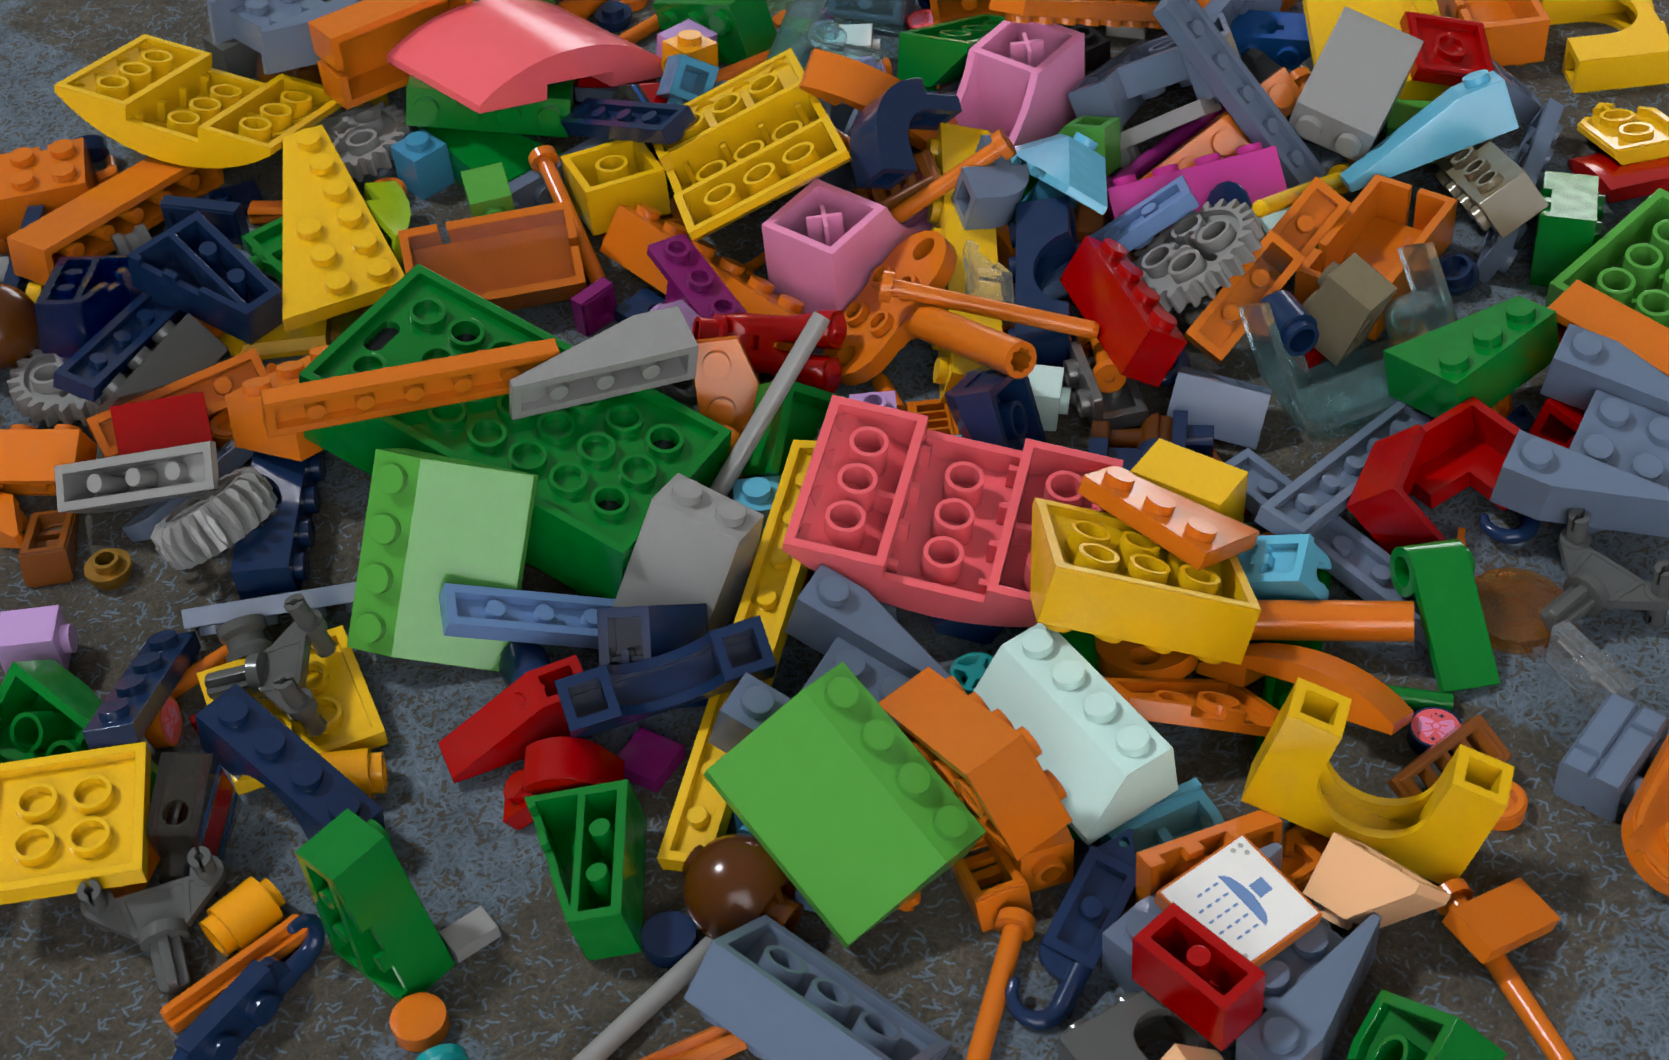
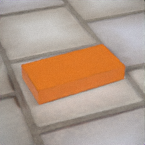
(1501, 920)

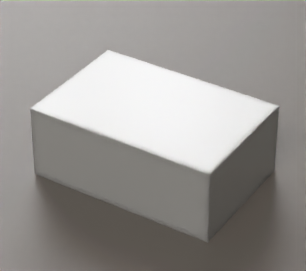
(470, 934)

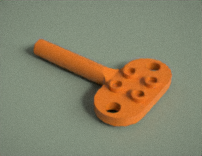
(882, 329)
(1277, 621)

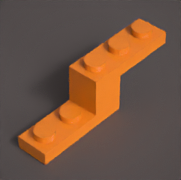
(1222, 132)
(1281, 255)

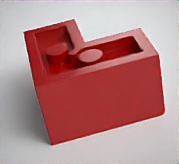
(1462, 451)
(1383, 492)

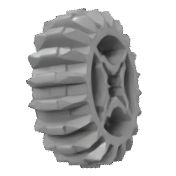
(214, 519)

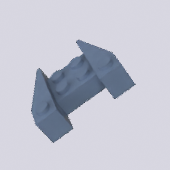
(272, 28)
(1138, 75)
(1618, 453)
(845, 627)
(1305, 985)

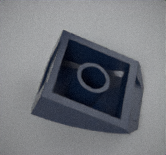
(995, 409)

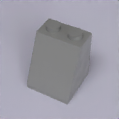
(1354, 84)
(692, 551)

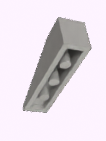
(621, 360)
(136, 479)

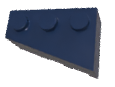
(207, 277)

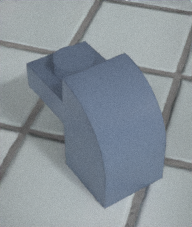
(988, 194)

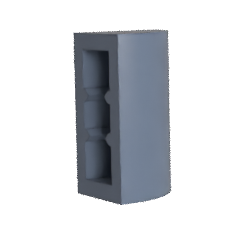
(1227, 403)

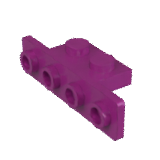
(691, 278)

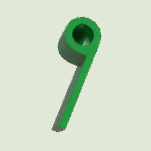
(1450, 612)

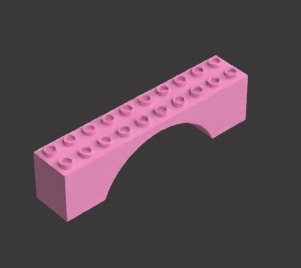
(833, 240)

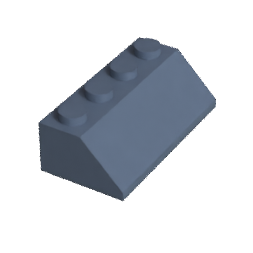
(800, 1003)

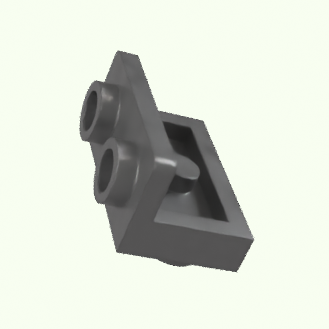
(1122, 408)

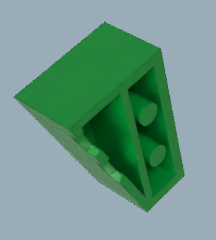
(741, 25)
(1567, 225)
(1474, 356)
(596, 863)
(372, 907)

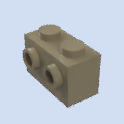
(1347, 306)

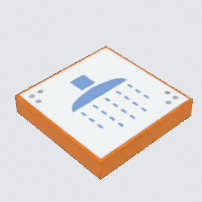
(1243, 900)

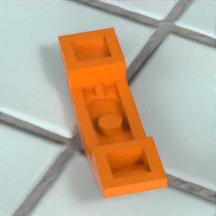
(853, 83)
(1372, 701)

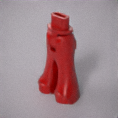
(762, 331)

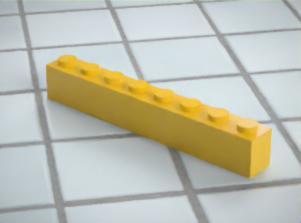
(950, 148)

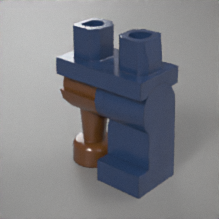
(1135, 442)

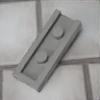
(1161, 125)

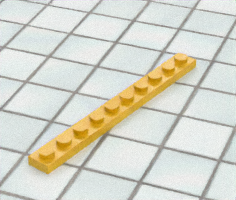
(769, 592)

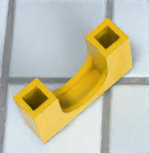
(1613, 60)
(1425, 832)

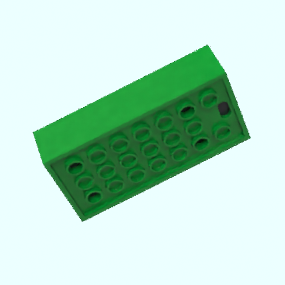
(591, 460)

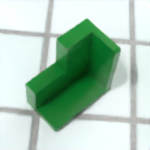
(795, 419)

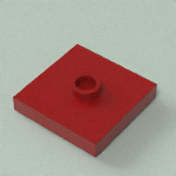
(1449, 48)

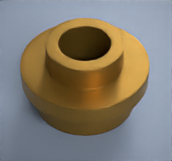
(108, 568)

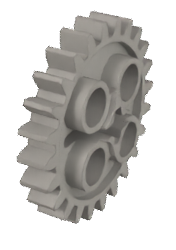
(365, 136)
(1200, 253)
(36, 397)

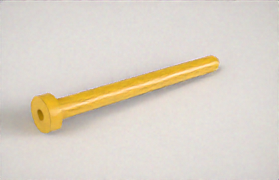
(1285, 199)

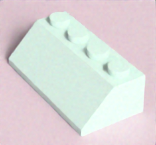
(1086, 731)

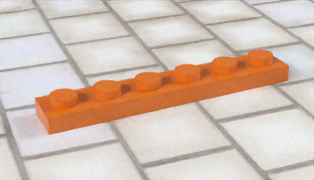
(399, 388)

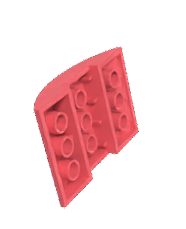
(510, 50)
(929, 513)

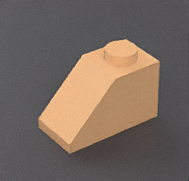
(1359, 880)

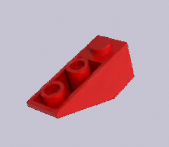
(509, 723)

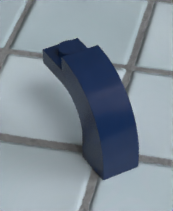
(880, 132)

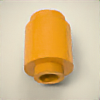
(362, 768)
(243, 915)

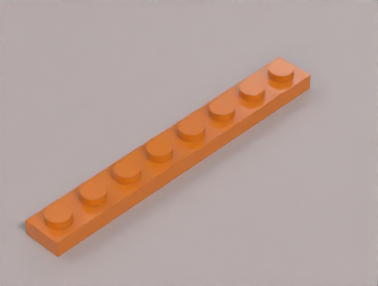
(1083, 12)

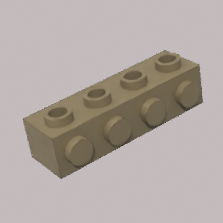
(1490, 187)

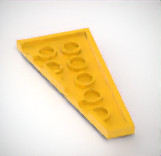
(330, 239)

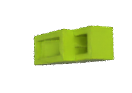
(390, 210)

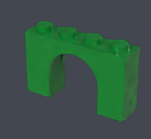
(434, 109)

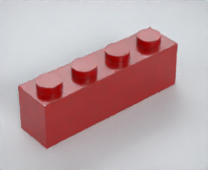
(1132, 322)

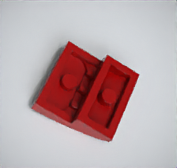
(1623, 181)

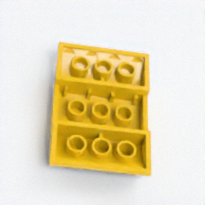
(184, 111)
(749, 146)

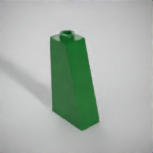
(480, 148)

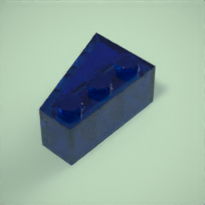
(81, 300)

